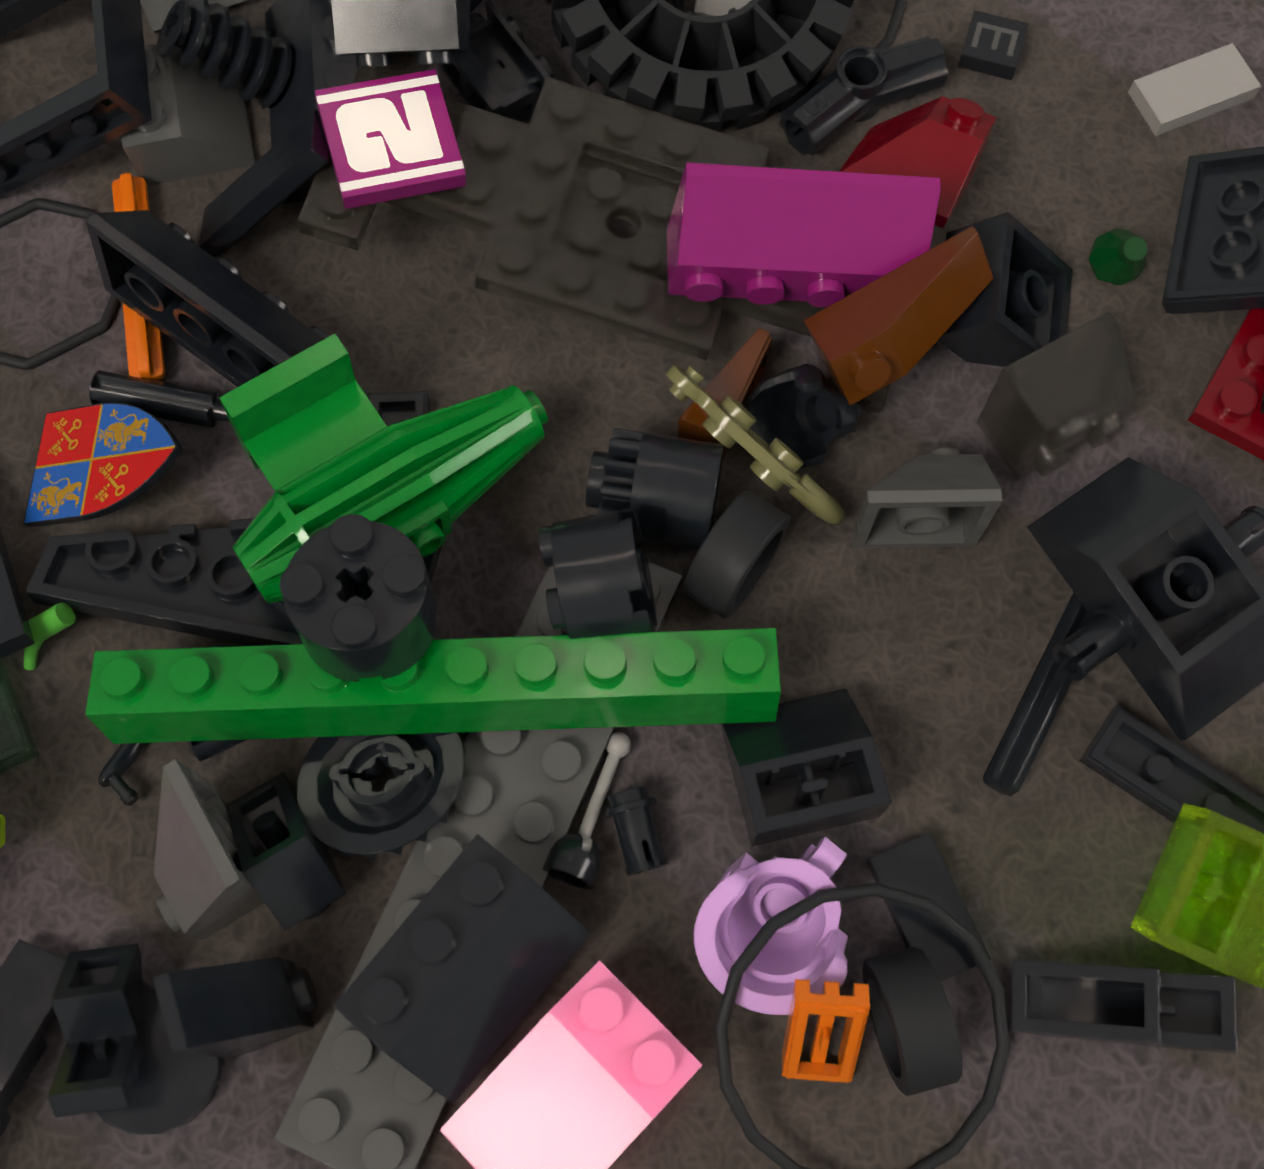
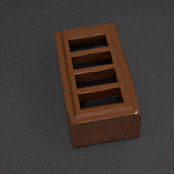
(736, 379)

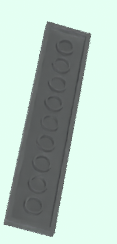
(521, 798)

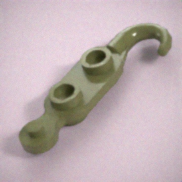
(774, 462)

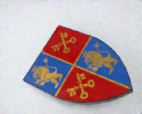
(96, 462)

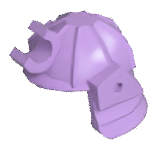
(802, 949)

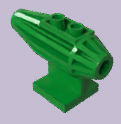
(337, 457)

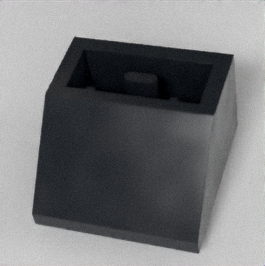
(806, 768)

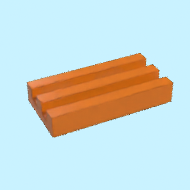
(826, 1006)

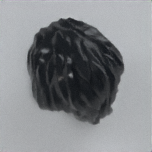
(802, 412)

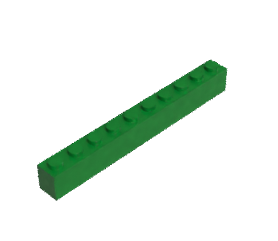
(449, 690)

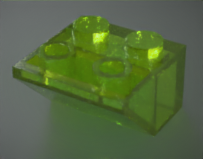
(1209, 895)

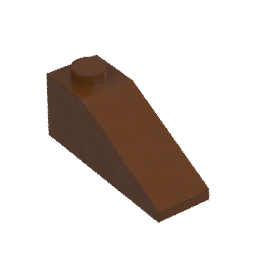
(898, 317)

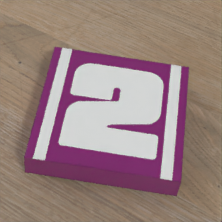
(390, 138)

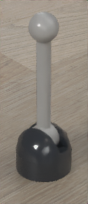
(575, 856)

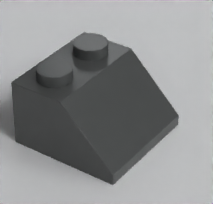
(192, 126)

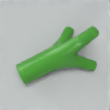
(45, 626)

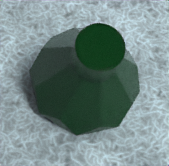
(1118, 256)

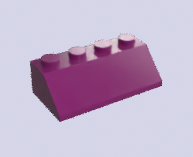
(793, 231)

